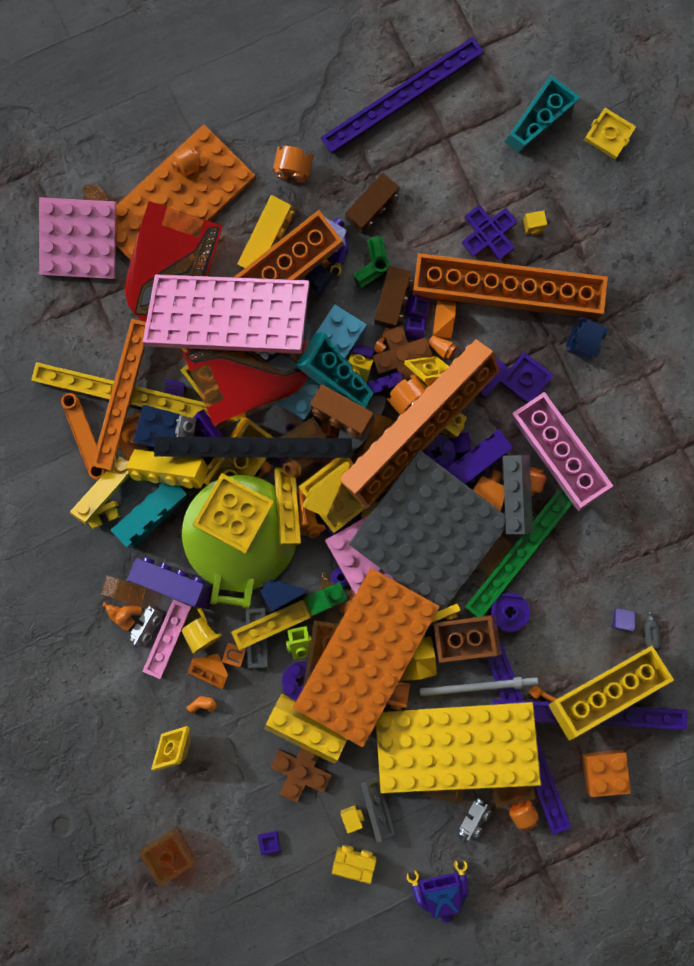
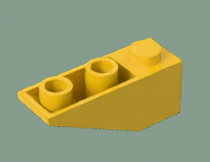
(322, 494)

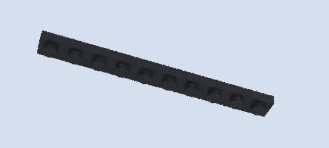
(253, 447)

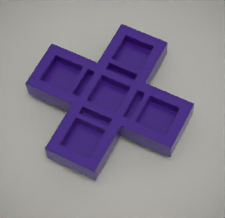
(489, 232)

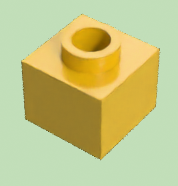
(535, 222)
(352, 818)

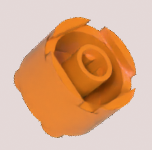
(293, 164)
(405, 393)

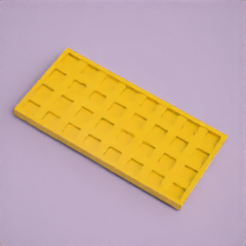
(458, 748)

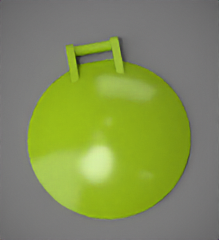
(225, 565)

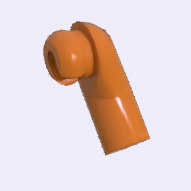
(125, 612)

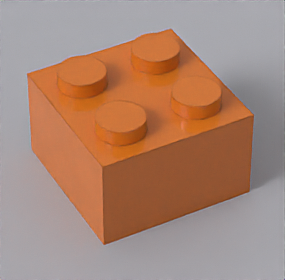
(606, 773)

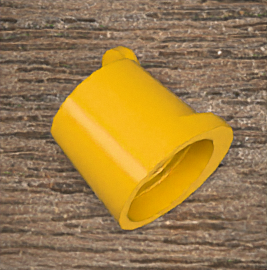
(199, 634)

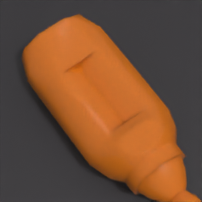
(112, 611)

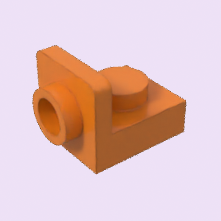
(314, 529)
(399, 696)

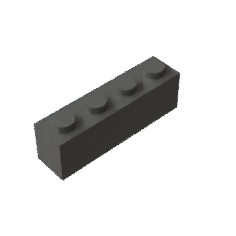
(517, 494)

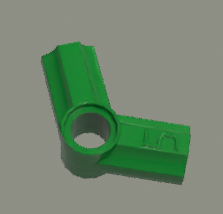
(370, 272)

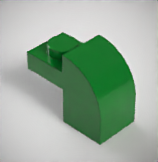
(324, 598)

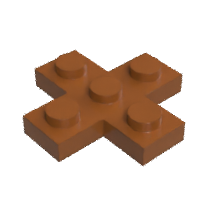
(400, 351)
(300, 772)

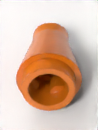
(443, 347)

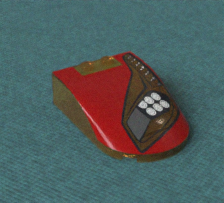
(168, 245)
(243, 381)

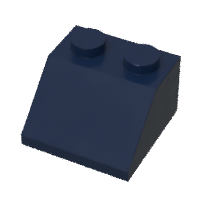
(280, 593)

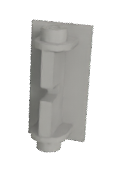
(185, 426)
(142, 634)
(472, 827)

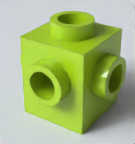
(299, 642)

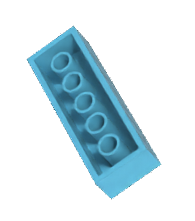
(344, 333)

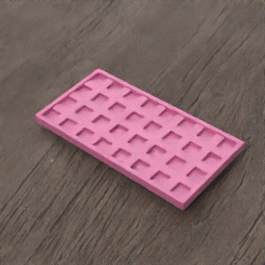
(227, 313)

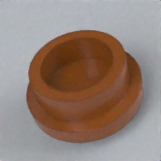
(292, 468)

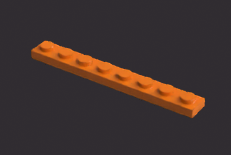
(120, 397)

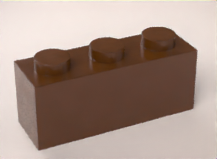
(372, 203)
(393, 297)

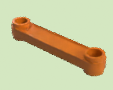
(81, 432)

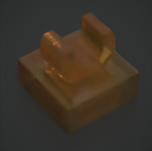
(94, 193)

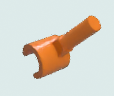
(380, 346)
(265, 468)
(536, 692)

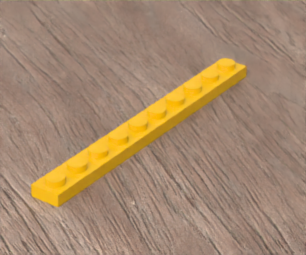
(103, 387)

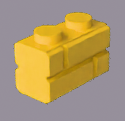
(354, 864)

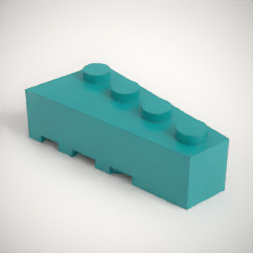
(546, 108)
(328, 367)
(149, 514)

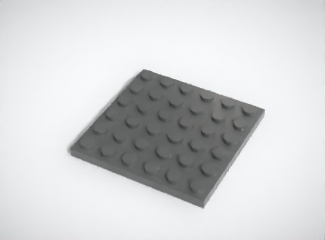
(429, 531)

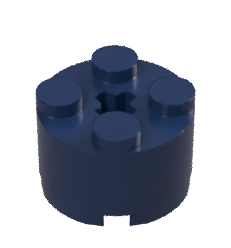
(586, 338)

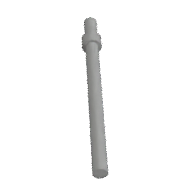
(518, 683)

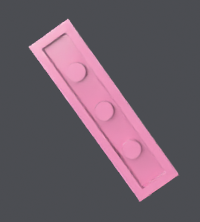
(167, 639)

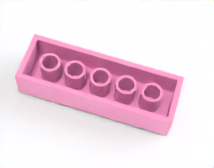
(561, 451)

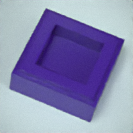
(269, 842)

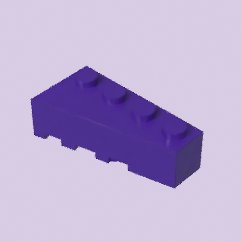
(480, 458)
(171, 583)

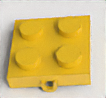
(609, 133)

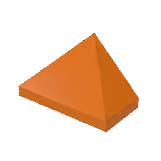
(444, 319)
(209, 669)

